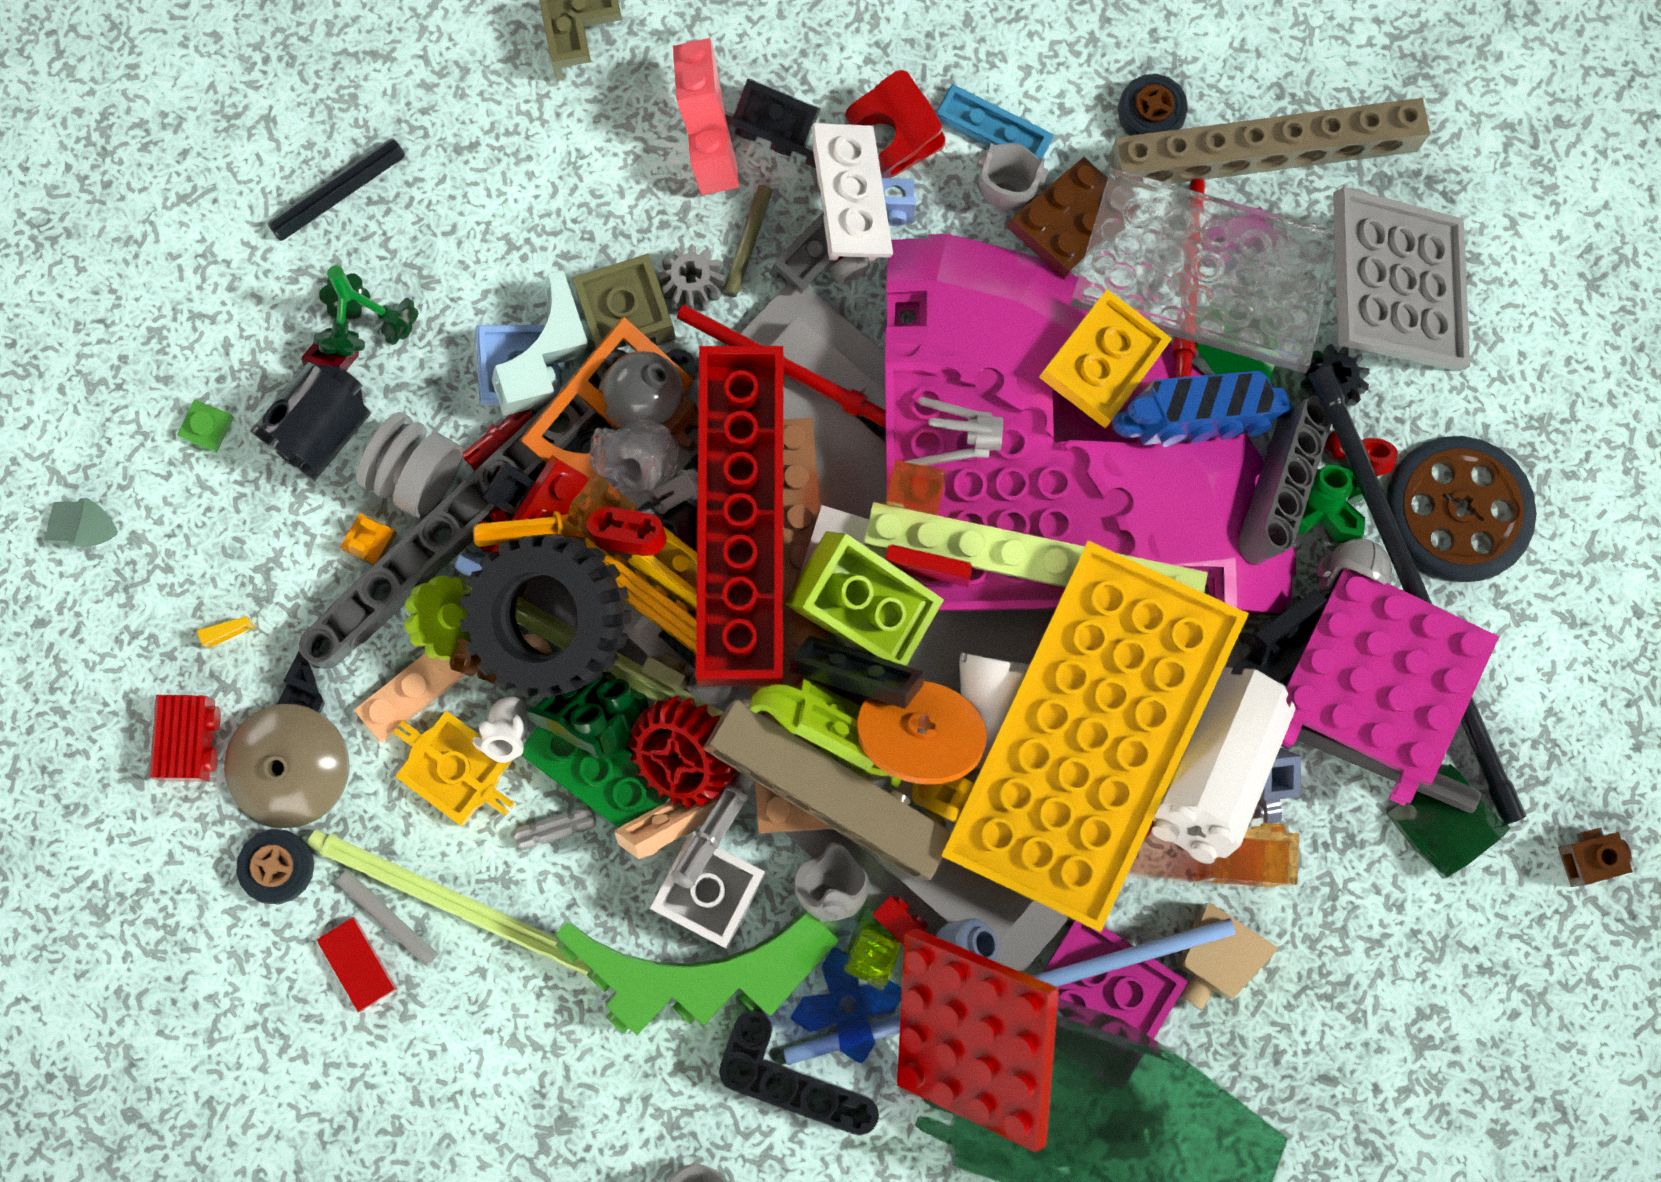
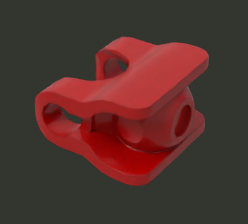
(906, 109)

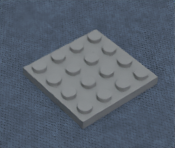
(1400, 280)

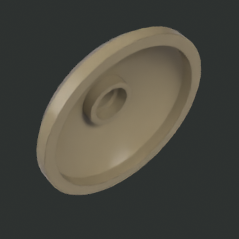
(312, 760)

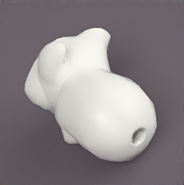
(504, 730)

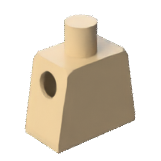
(1222, 964)

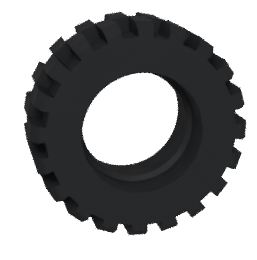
(494, 623)

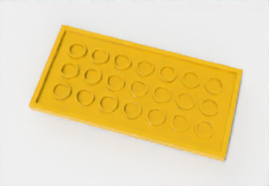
(1094, 735)

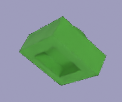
(205, 426)

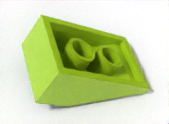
(863, 599)

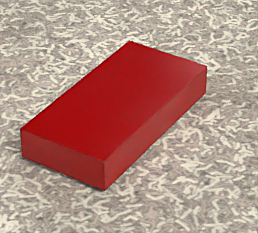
(930, 565)
(356, 964)

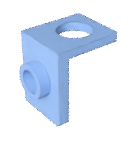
(900, 209)

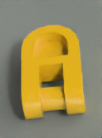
(940, 798)

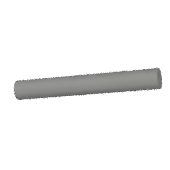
(387, 918)

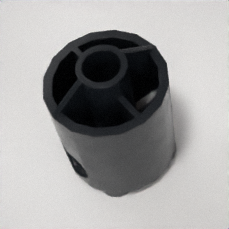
(314, 418)

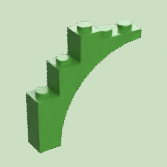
(643, 987)

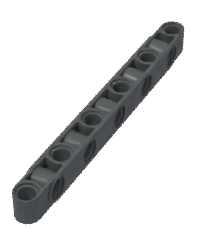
(416, 556)

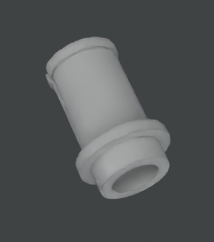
(676, 490)

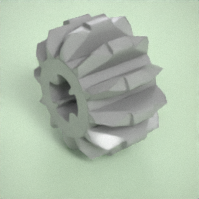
(706, 279)

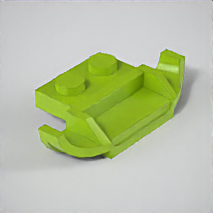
(818, 717)

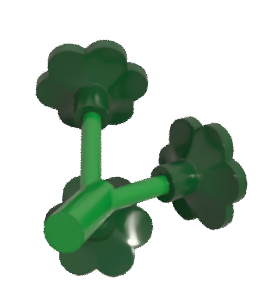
(345, 300)

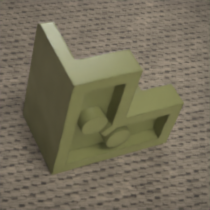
(565, 28)

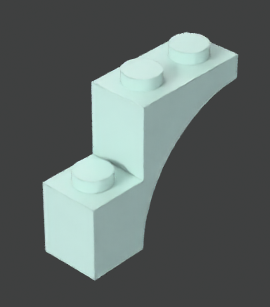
(526, 380)

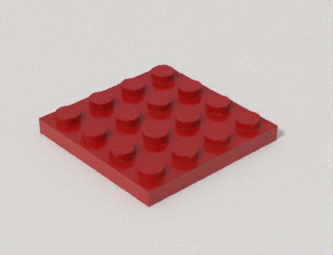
(977, 1038)

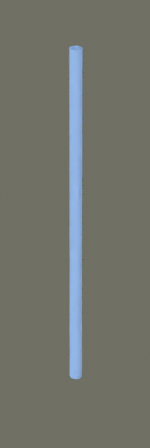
(1054, 977)

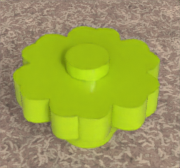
(436, 616)

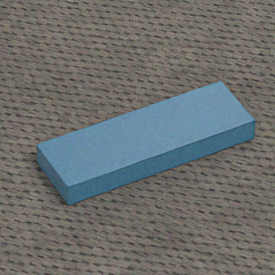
(990, 123)

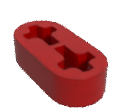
(626, 533)

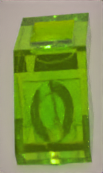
(871, 953)

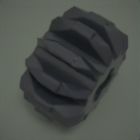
(1344, 368)

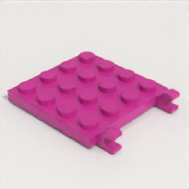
(1387, 677)

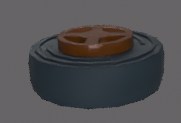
(1158, 95)

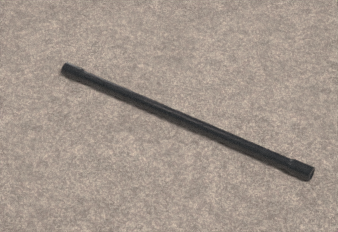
(1333, 401)

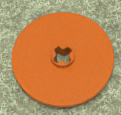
(945, 752)

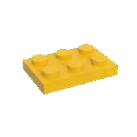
(1105, 358)

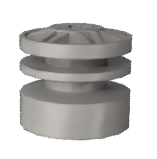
(409, 465)

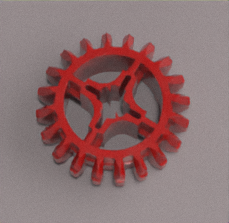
(674, 757)

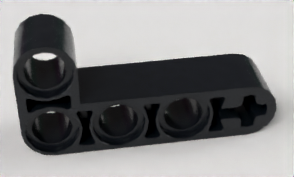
(801, 1082)

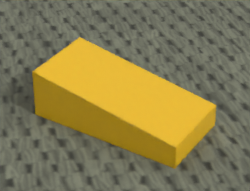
(222, 632)

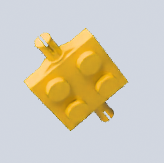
(451, 770)

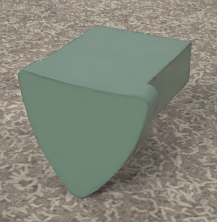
(79, 524)

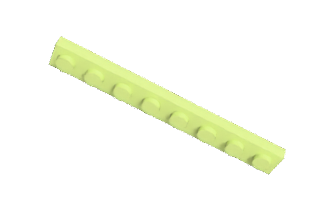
(995, 548)

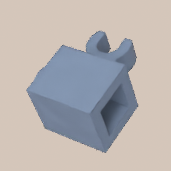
(1282, 783)

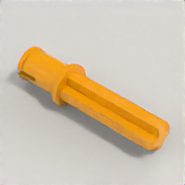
(500, 532)

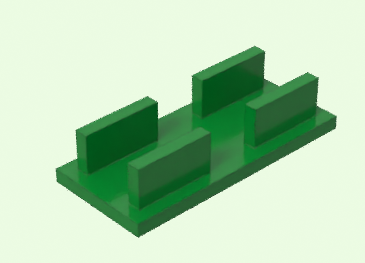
(601, 783)

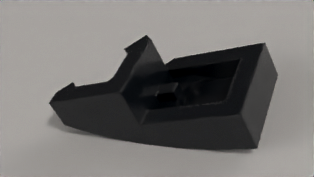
(301, 686)

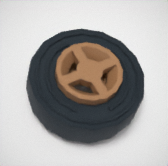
(260, 861)

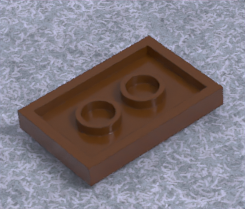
(1062, 218)

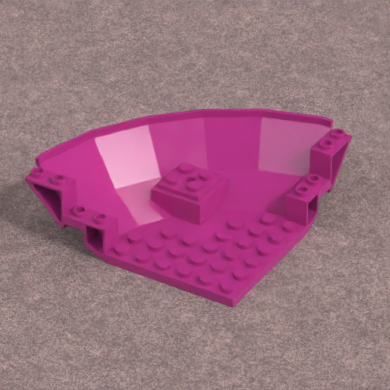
(980, 343)

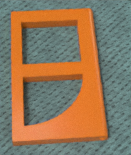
(581, 387)

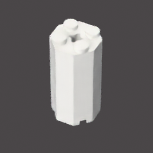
(1225, 766)

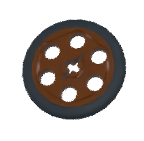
(1508, 485)

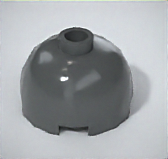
(641, 388)

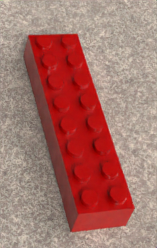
(740, 516)

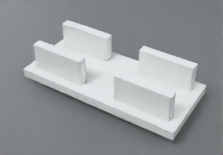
(851, 191)

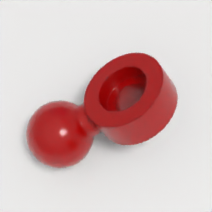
(1380, 452)

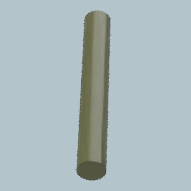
(747, 240)

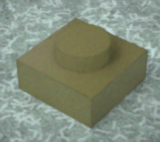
(668, 670)

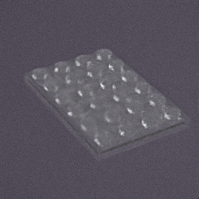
(1209, 269)

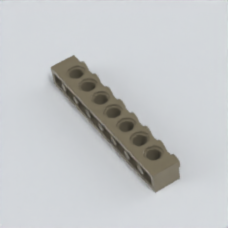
(1274, 142)

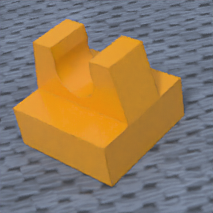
(368, 539)

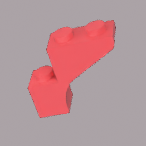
(704, 116)

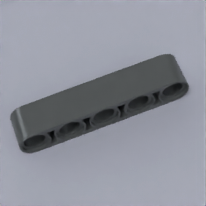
(1285, 482)

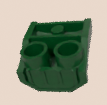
(593, 716)
(1444, 833)

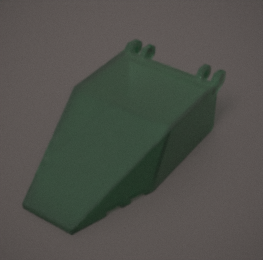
(1122, 1115)

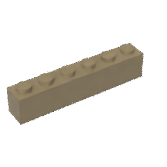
(829, 790)

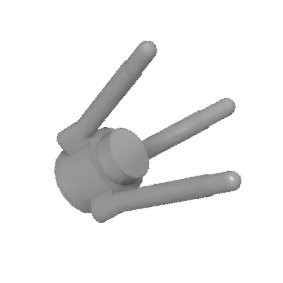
(982, 431)

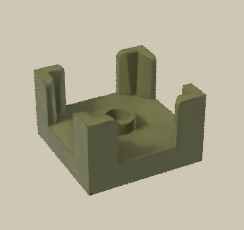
(625, 291)

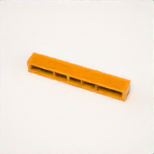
(653, 602)

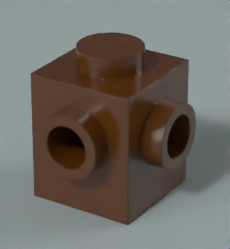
(1595, 857)

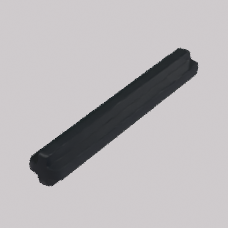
(336, 189)

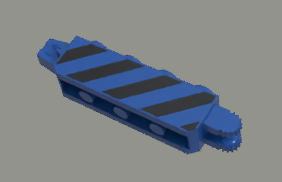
(1203, 408)

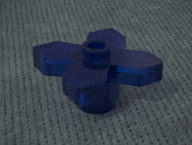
(853, 1028)

